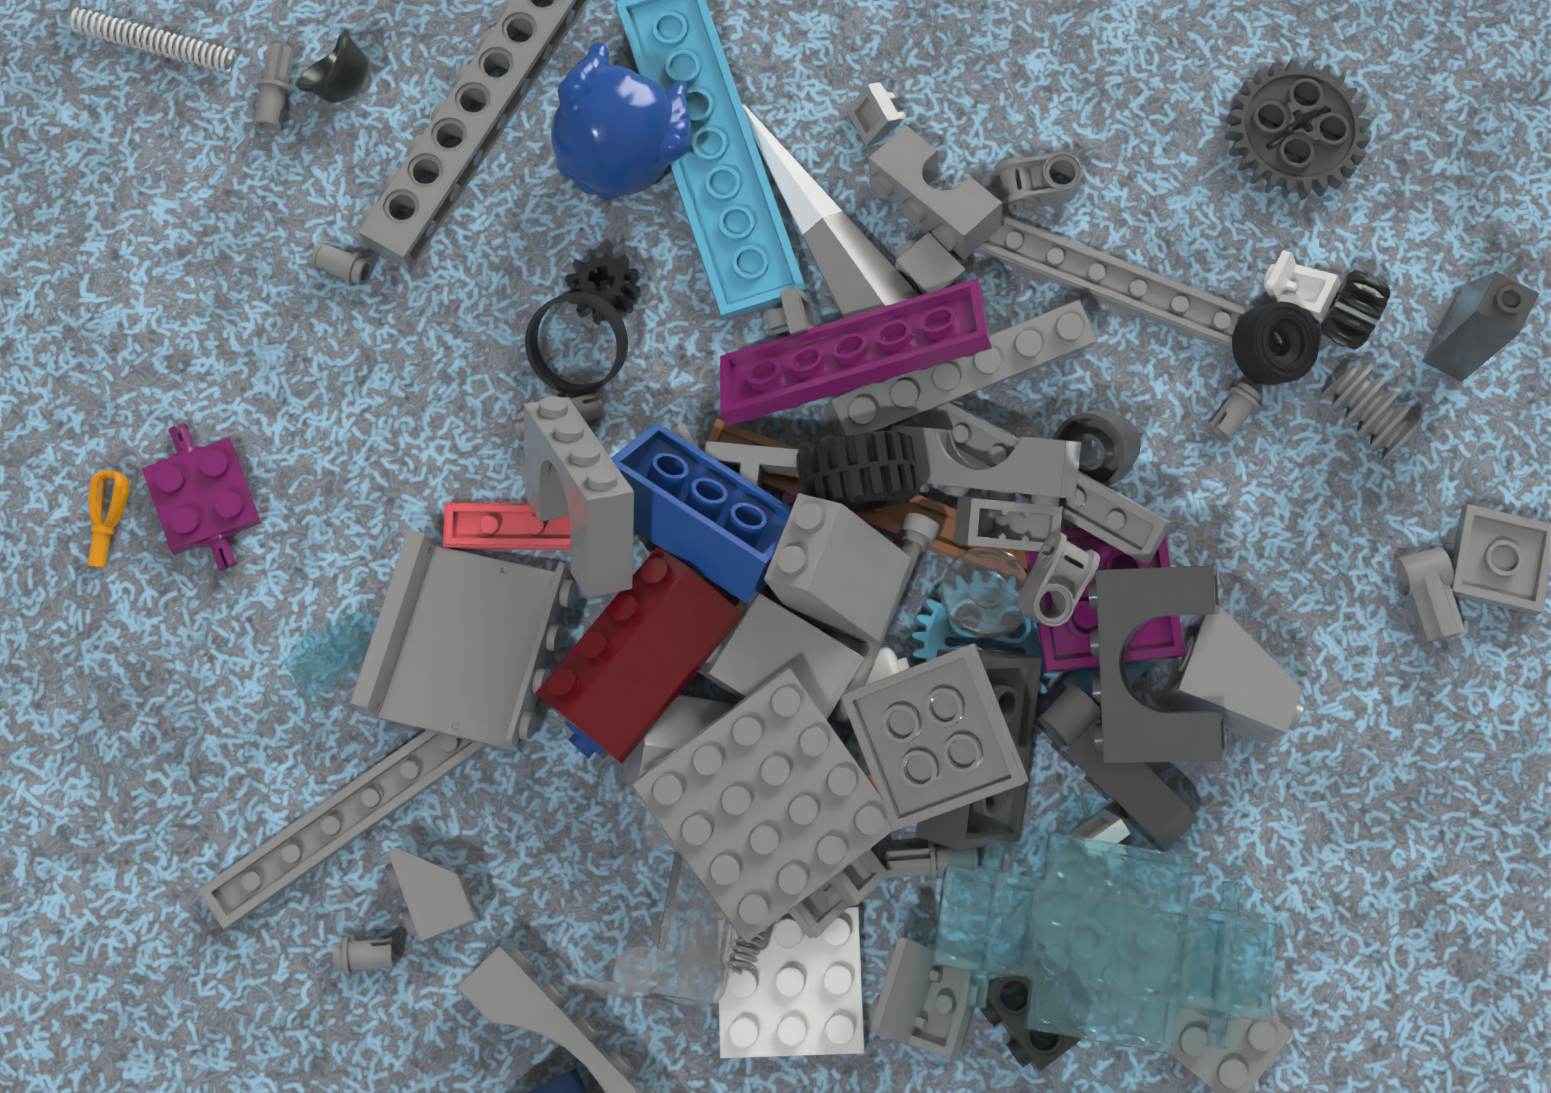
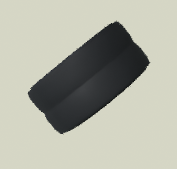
(1298, 339)

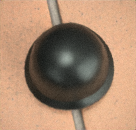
(338, 73)

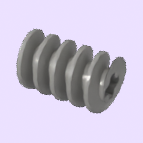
(1373, 409)

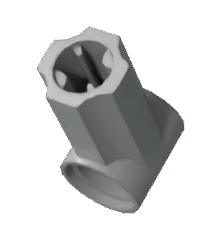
(1427, 584)

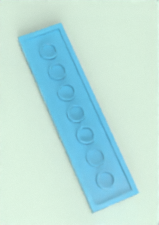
(722, 172)

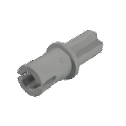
(274, 88)
(927, 860)

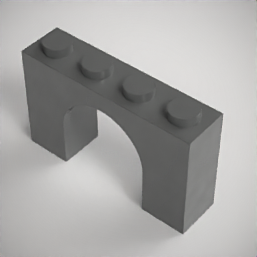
(1130, 726)

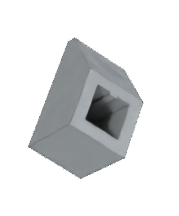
(434, 896)

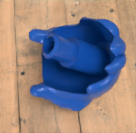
(617, 127)

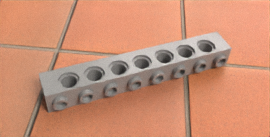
(407, 239)

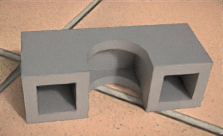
(956, 217)

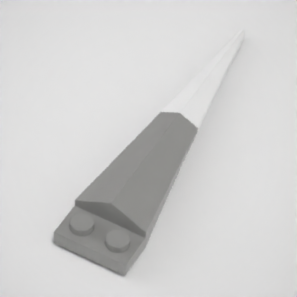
(847, 260)

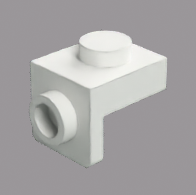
(1301, 285)

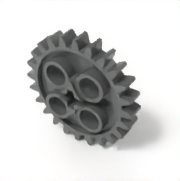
(1321, 159)

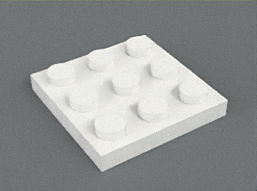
(798, 996)

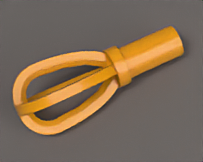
(102, 530)

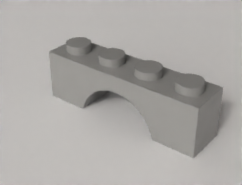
(1034, 467)

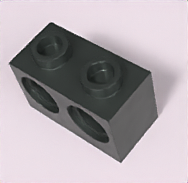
(1013, 1022)

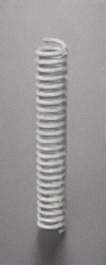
(216, 50)

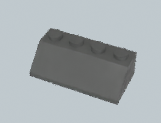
(999, 816)

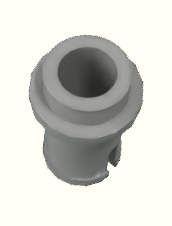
(349, 266)
(1234, 411)
(363, 955)

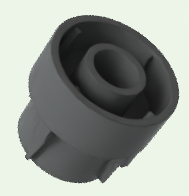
(1117, 442)

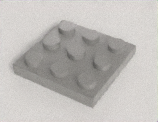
(934, 737)

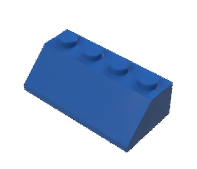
(702, 510)

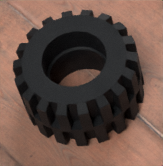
(861, 470)

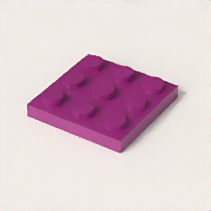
(1069, 646)

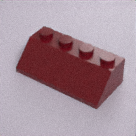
(639, 654)

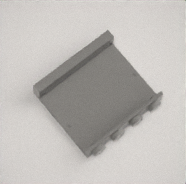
(463, 644)

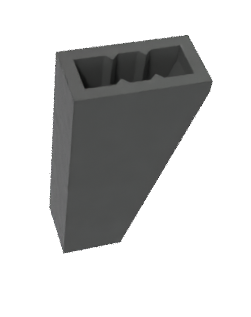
(1479, 324)

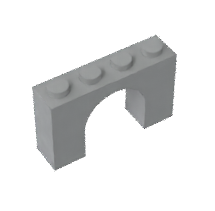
(578, 479)

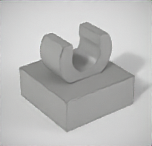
(874, 113)
(795, 315)

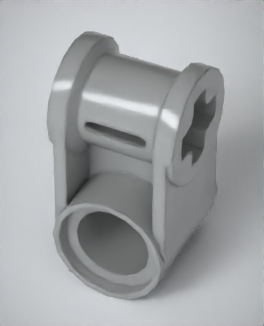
(1034, 181)
(1063, 580)

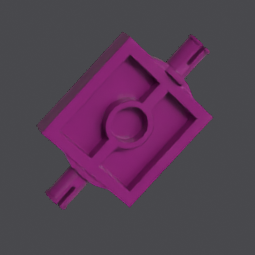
(201, 496)

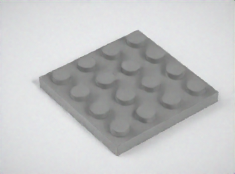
(765, 804)

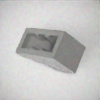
(1005, 523)

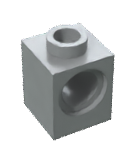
(928, 265)

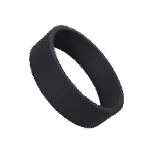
(540, 367)

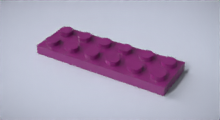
(854, 352)

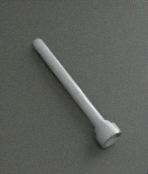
(917, 534)

